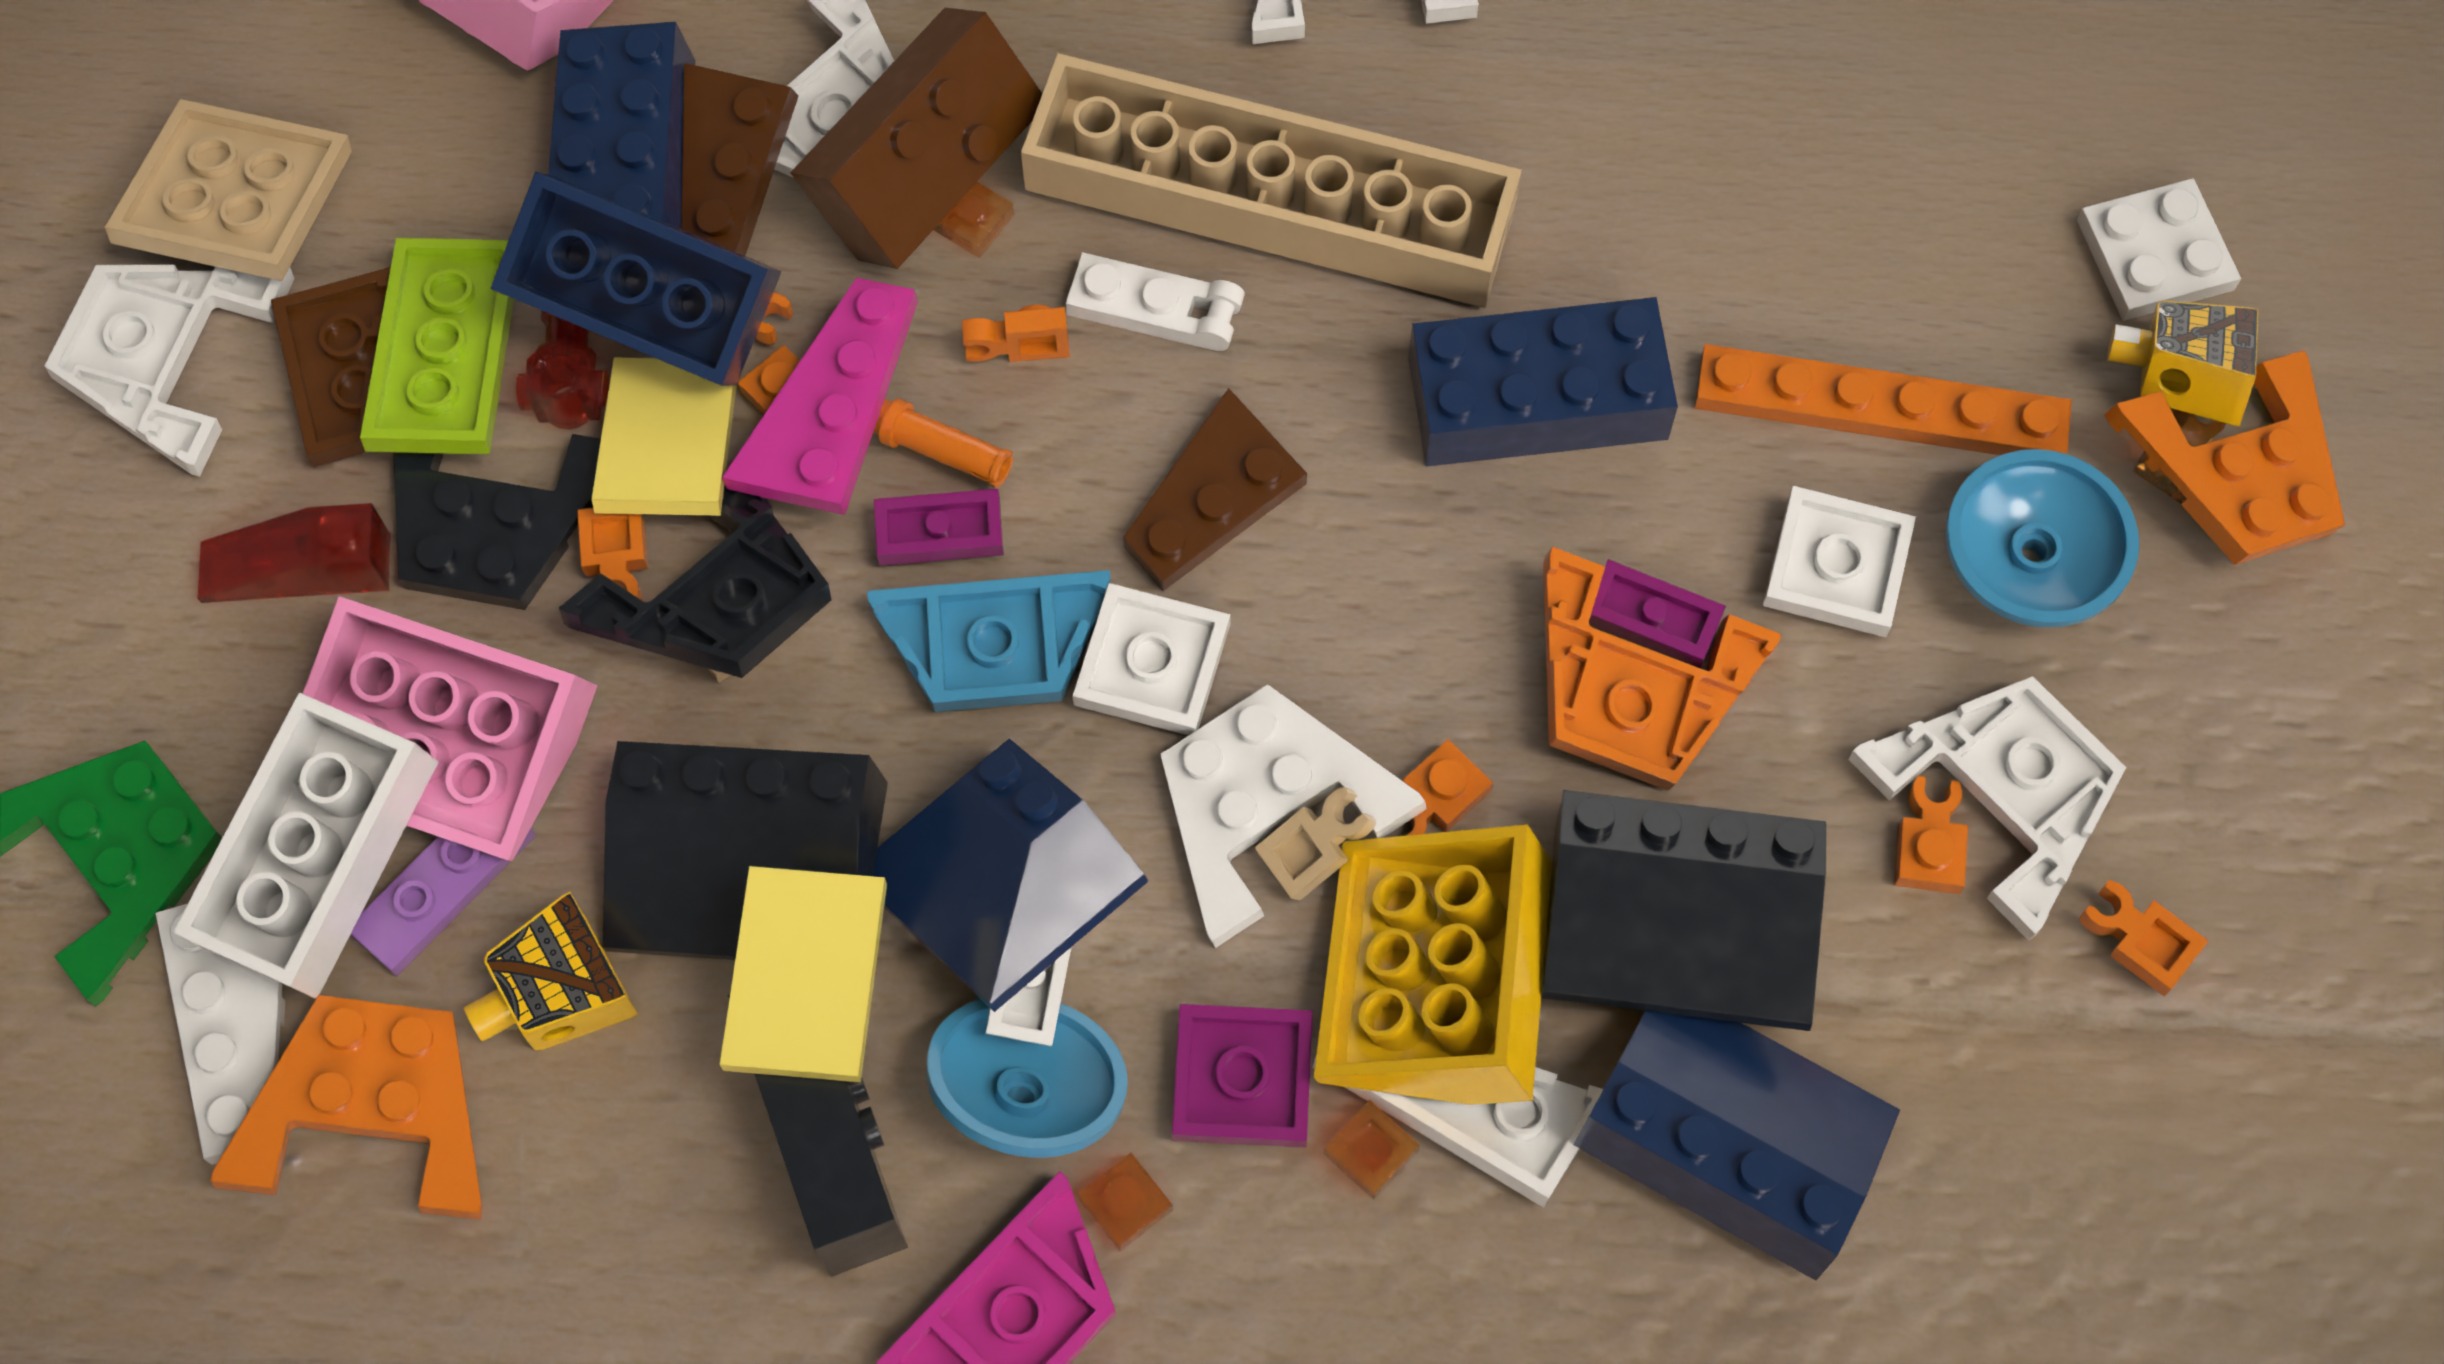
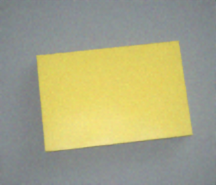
(662, 441)
(804, 974)

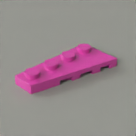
(827, 410)

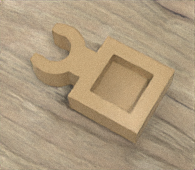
(1306, 846)

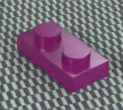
(938, 527)
(1655, 614)

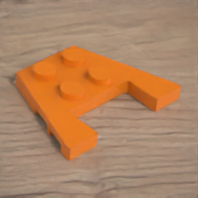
(2254, 487)
(1627, 701)
(370, 1075)

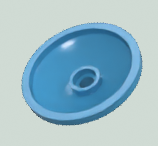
(2060, 512)
(1023, 1093)

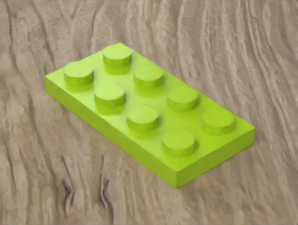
(438, 349)

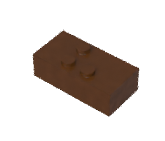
(920, 137)

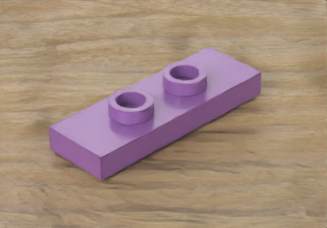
(425, 900)

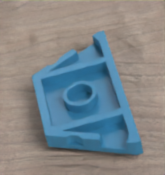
(992, 637)

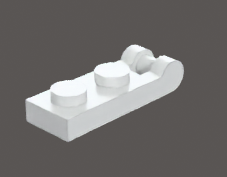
(1154, 302)

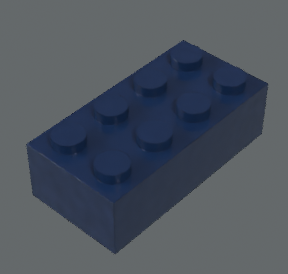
(622, 115)
(635, 279)
(1542, 381)

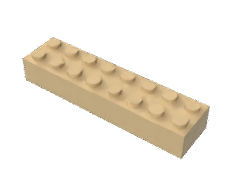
(1271, 179)

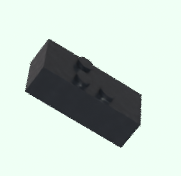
(834, 1168)

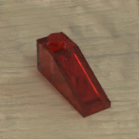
(298, 556)

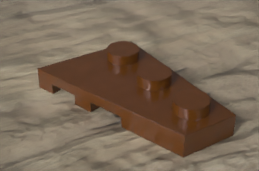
(729, 151)
(329, 359)
(1212, 493)

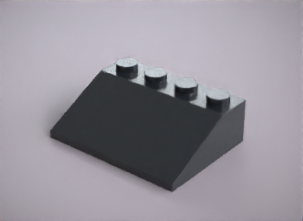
(698, 816)
(1685, 910)

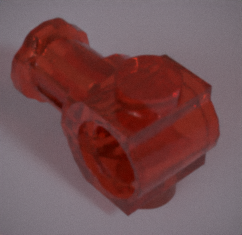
(560, 364)

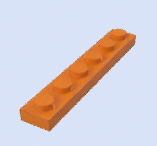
(1880, 402)

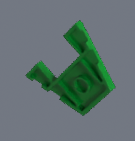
(130, 838)

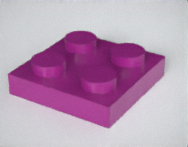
(1242, 1075)

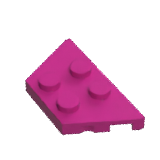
(1023, 1299)

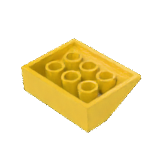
(1437, 966)

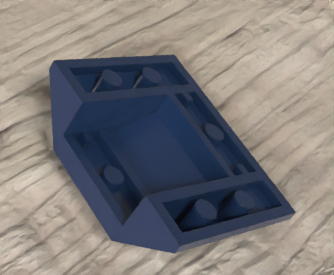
(1004, 874)

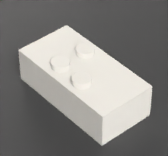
(307, 845)

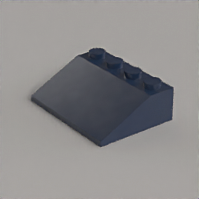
(1742, 1134)

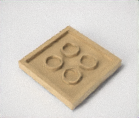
(229, 189)

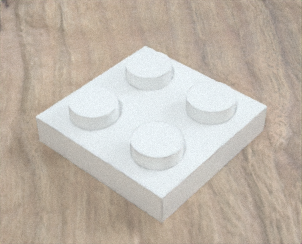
(2158, 248)
(1839, 561)
(1151, 660)

